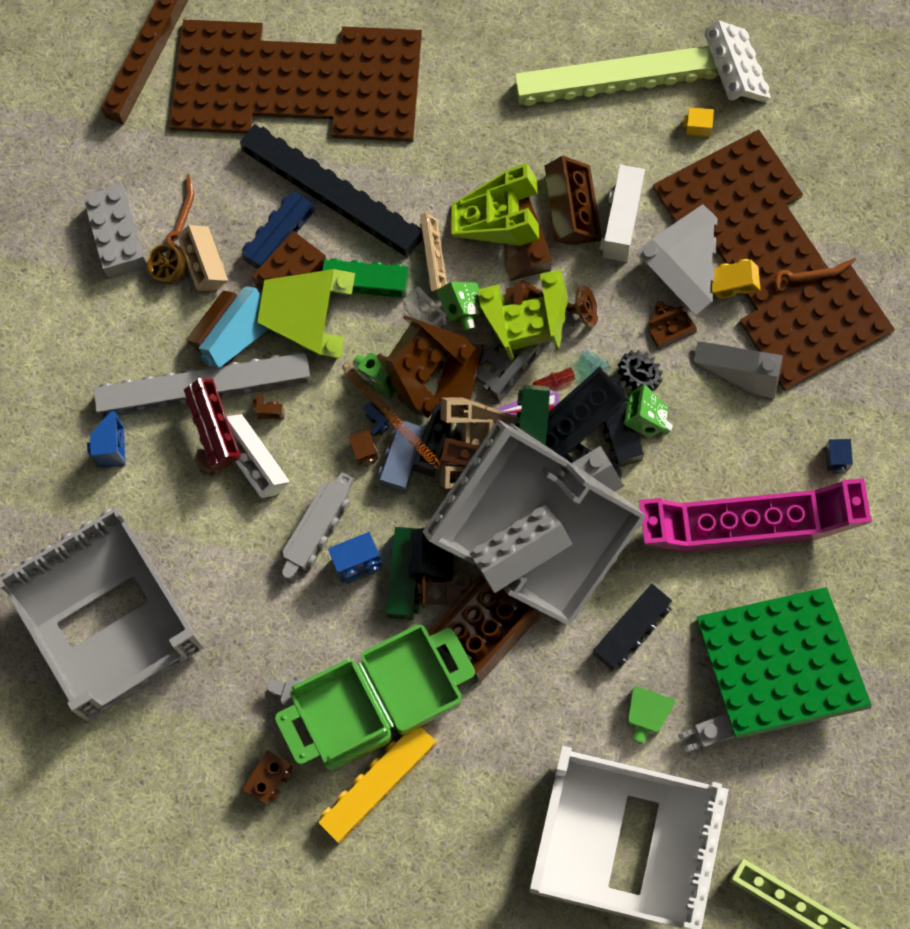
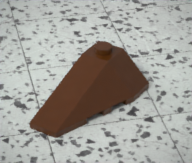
(530, 257)

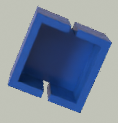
(355, 557)

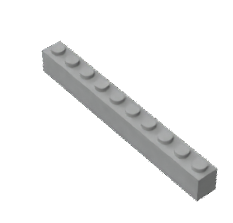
(230, 381)

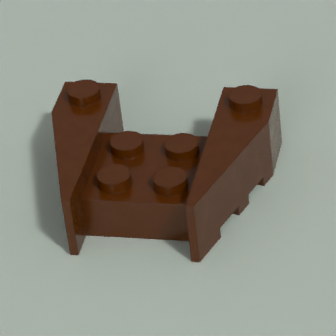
(416, 359)

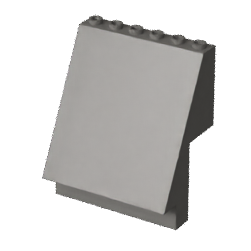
(511, 480)

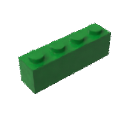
(374, 277)

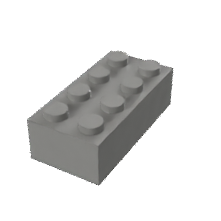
(115, 231)
(520, 548)

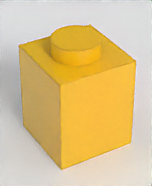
(698, 122)

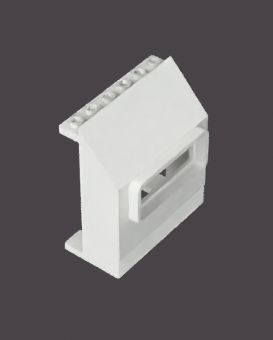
(585, 830)

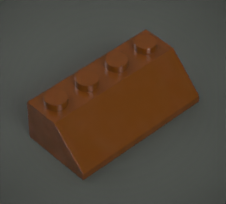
(572, 201)

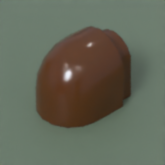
(203, 465)

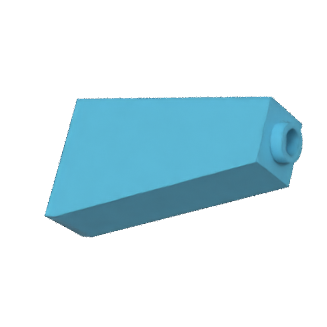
(234, 330)

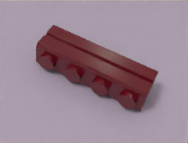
(211, 423)

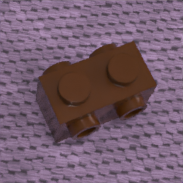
(264, 776)

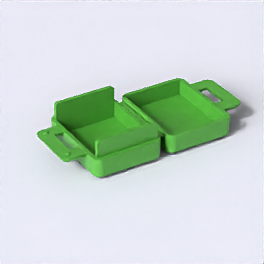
(355, 705)

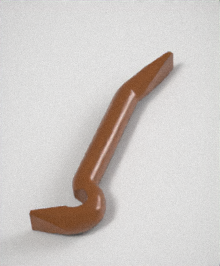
(183, 214)
(811, 274)

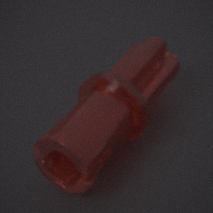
(556, 379)

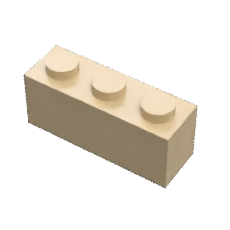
(202, 258)

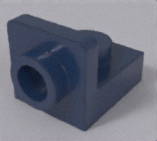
(375, 415)

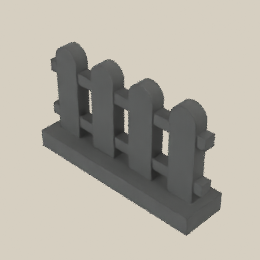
(511, 371)

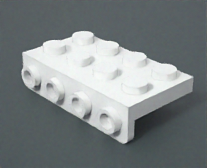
(736, 62)

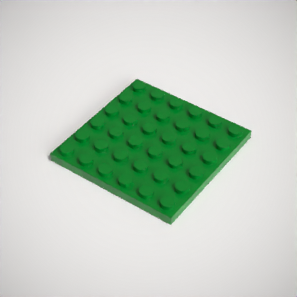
(782, 663)

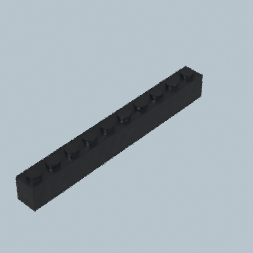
(331, 190)

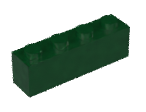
(402, 586)

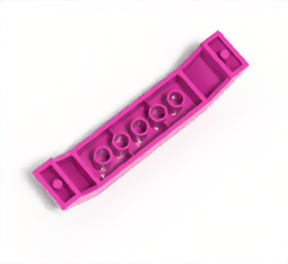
(755, 518)

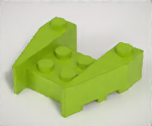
(530, 322)

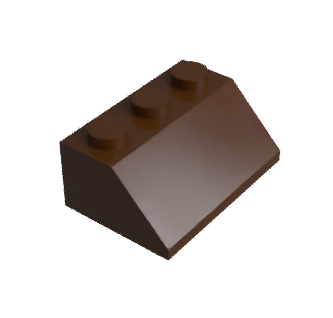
(210, 319)

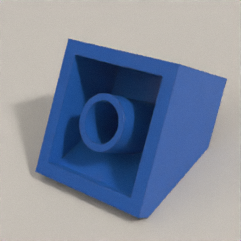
(108, 442)

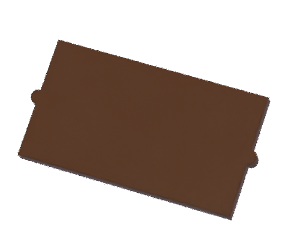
(459, 380)

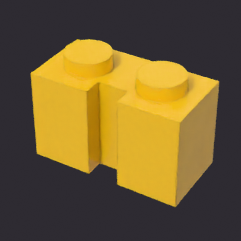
(736, 278)

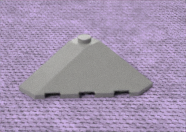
(683, 258)

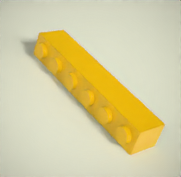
(376, 784)

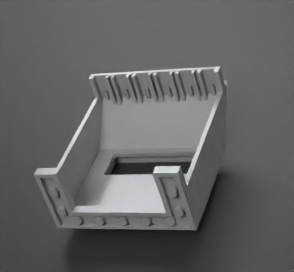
(122, 654)

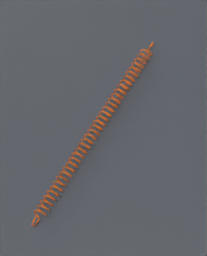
(393, 418)

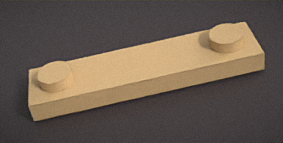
(433, 251)

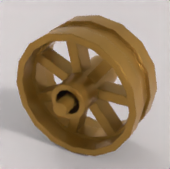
(157, 259)

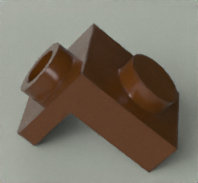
(517, 294)

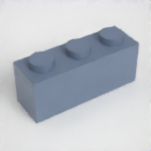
(400, 458)

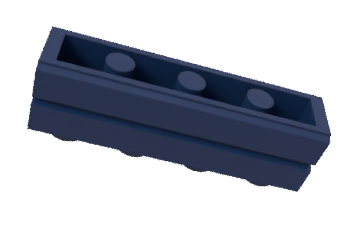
(281, 223)

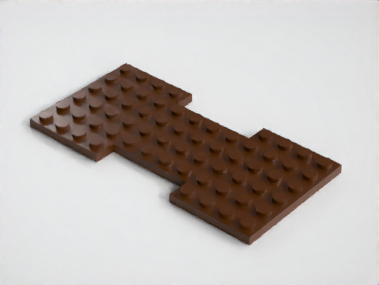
(233, 75)
(806, 320)

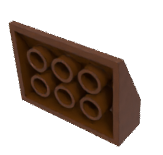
(486, 624)

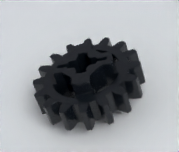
(639, 370)

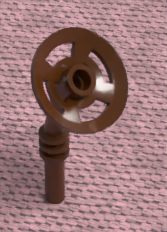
(581, 306)

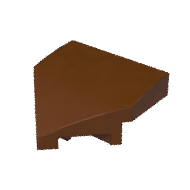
(670, 325)

